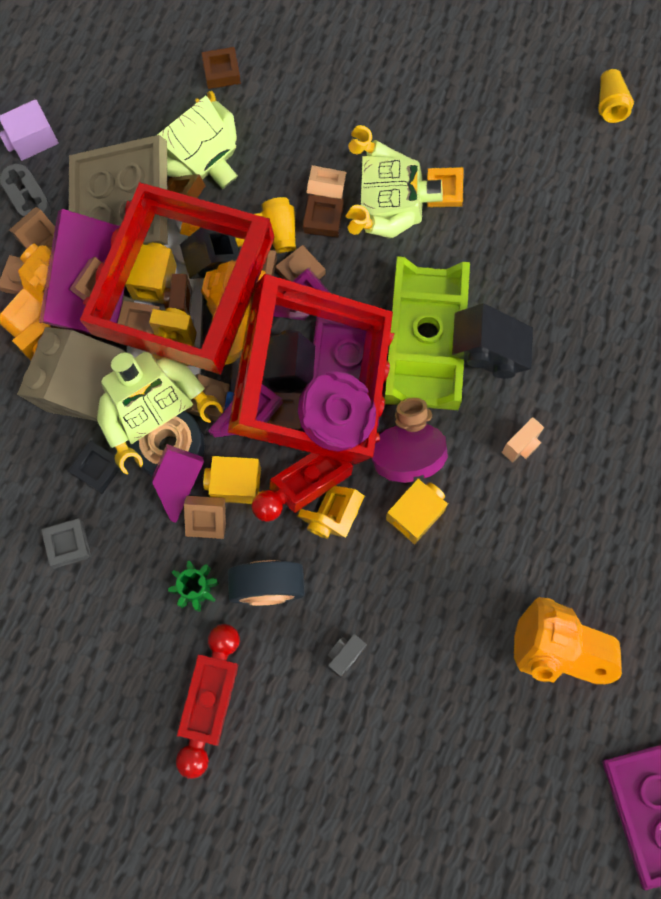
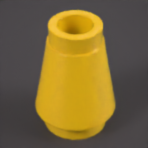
(614, 97)
(283, 223)

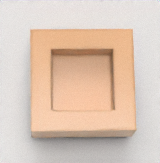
(326, 182)
(524, 441)

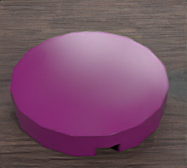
(336, 411)
(409, 454)

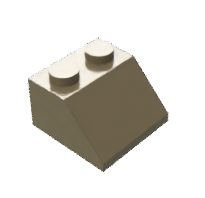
(68, 373)

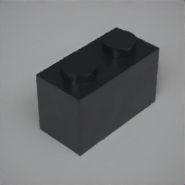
(492, 341)

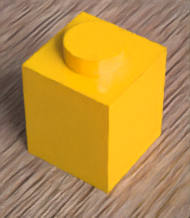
(151, 273)
(233, 479)
(417, 510)

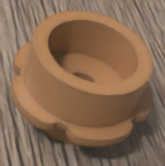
(412, 414)

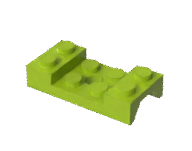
(421, 364)

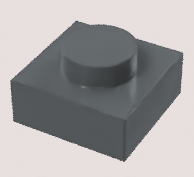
(66, 543)
(345, 653)

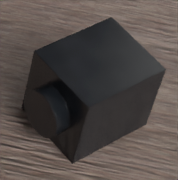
(206, 251)
(289, 361)

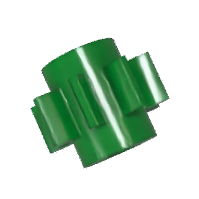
(193, 574)

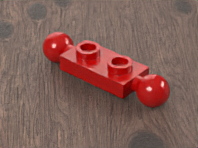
(300, 485)
(207, 701)

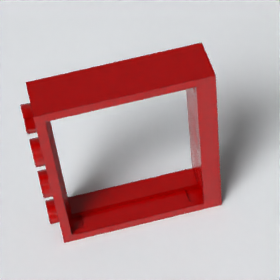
(125, 247)
(295, 296)

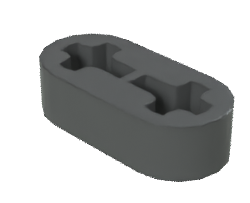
(31, 190)

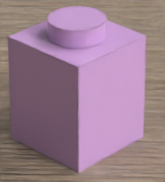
(27, 130)

